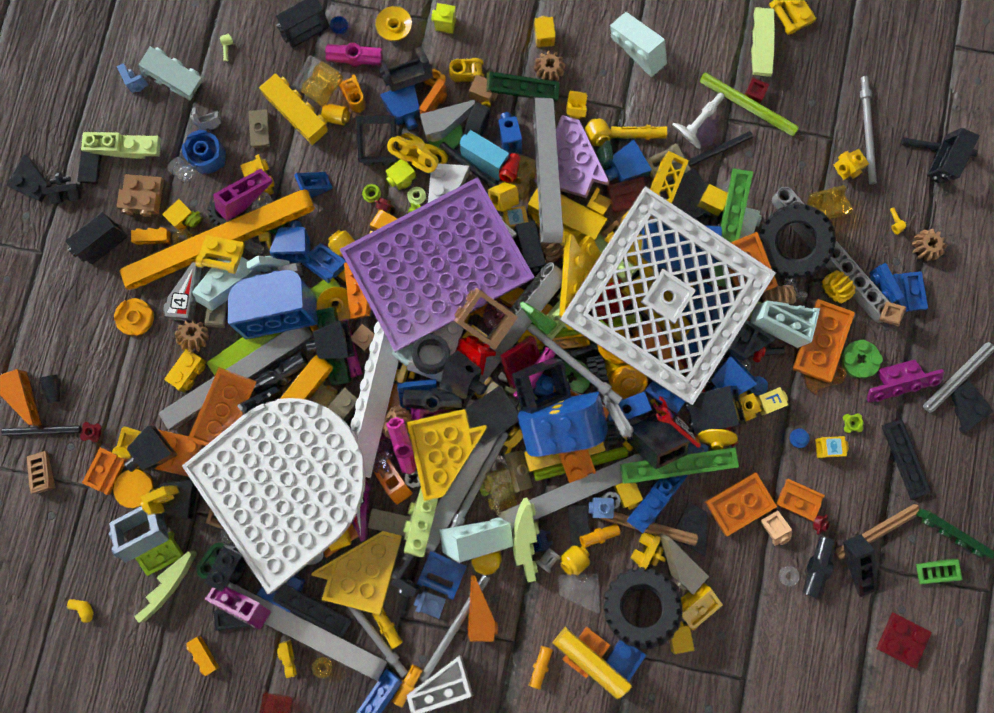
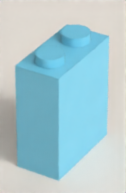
(483, 154)

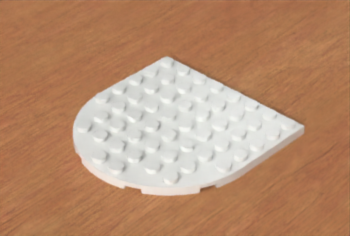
(282, 484)

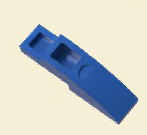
(655, 502)

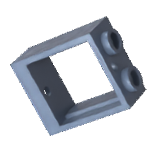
(141, 544)

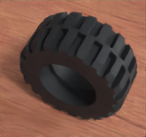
(798, 214)
(671, 608)

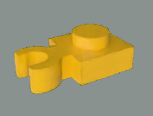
(286, 654)

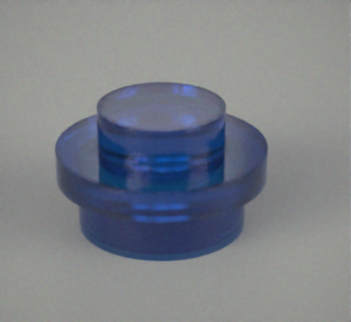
(339, 25)

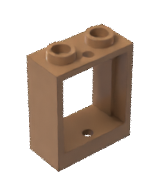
(501, 329)

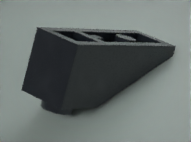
(862, 564)

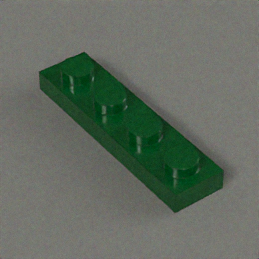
(522, 86)
(340, 373)
(961, 538)

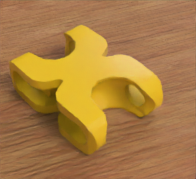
(417, 152)

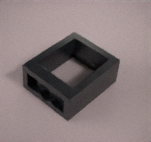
(302, 22)
(374, 119)
(952, 155)
(529, 246)
(525, 391)

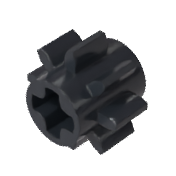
(612, 433)

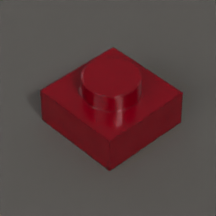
(756, 90)

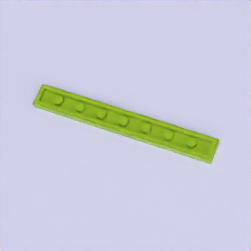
(245, 347)

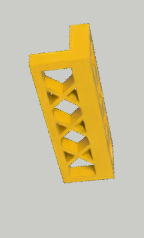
(662, 173)

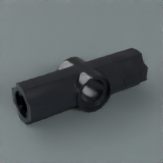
(280, 373)
(422, 399)
(820, 567)

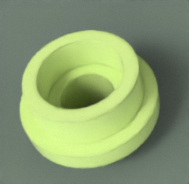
(420, 200)

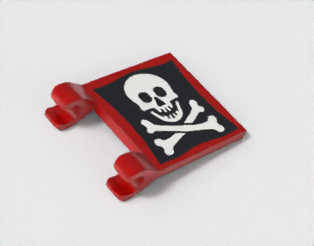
(676, 422)

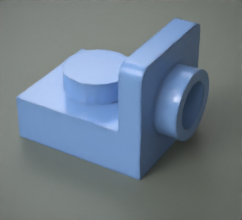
(133, 82)
(429, 604)

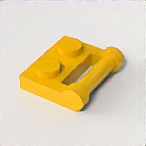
(797, 10)
(221, 249)

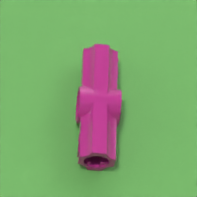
(343, 54)
(402, 445)

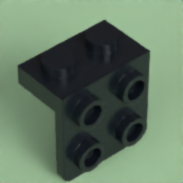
(405, 586)

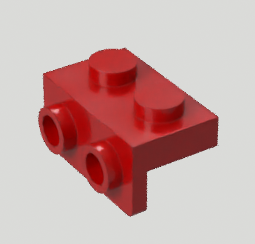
(614, 307)
(475, 350)

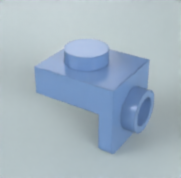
(601, 507)

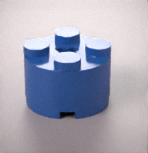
(204, 152)

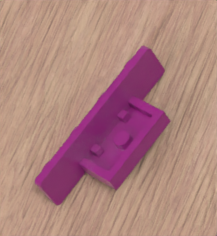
(903, 379)

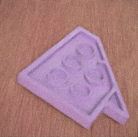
(576, 159)

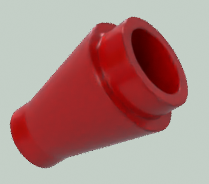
(510, 168)

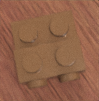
(140, 195)

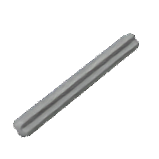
(959, 377)
(618, 416)

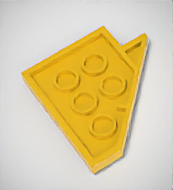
(577, 264)
(441, 449)
(362, 574)

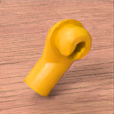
(83, 608)

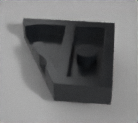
(28, 180)
(969, 406)

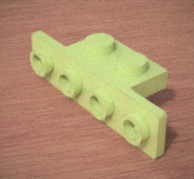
(419, 525)

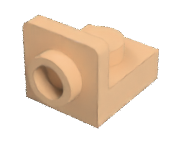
(777, 528)

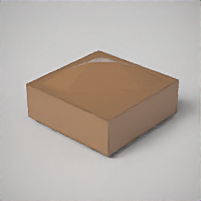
(892, 313)

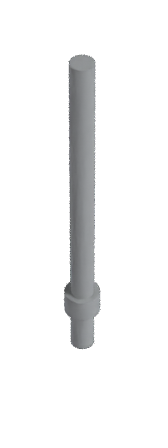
(865, 96)
(604, 388)
(459, 519)
(450, 634)
(391, 657)

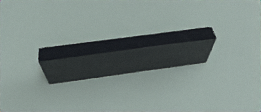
(906, 459)
(312, 610)

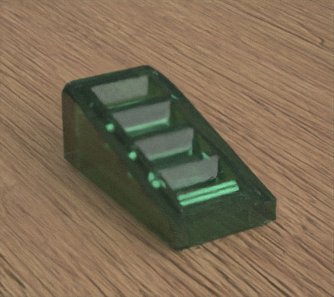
(605, 155)

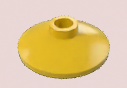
(393, 16)
(335, 294)
(717, 438)

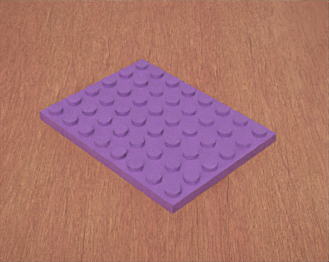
(431, 260)

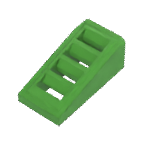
(538, 318)
(955, 566)

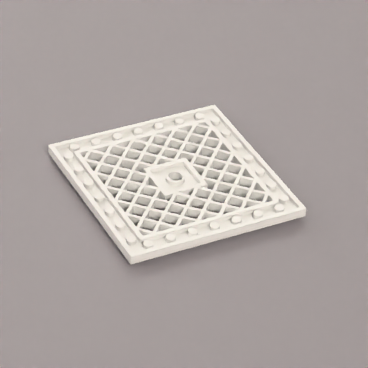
(713, 245)

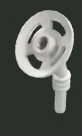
(690, 131)

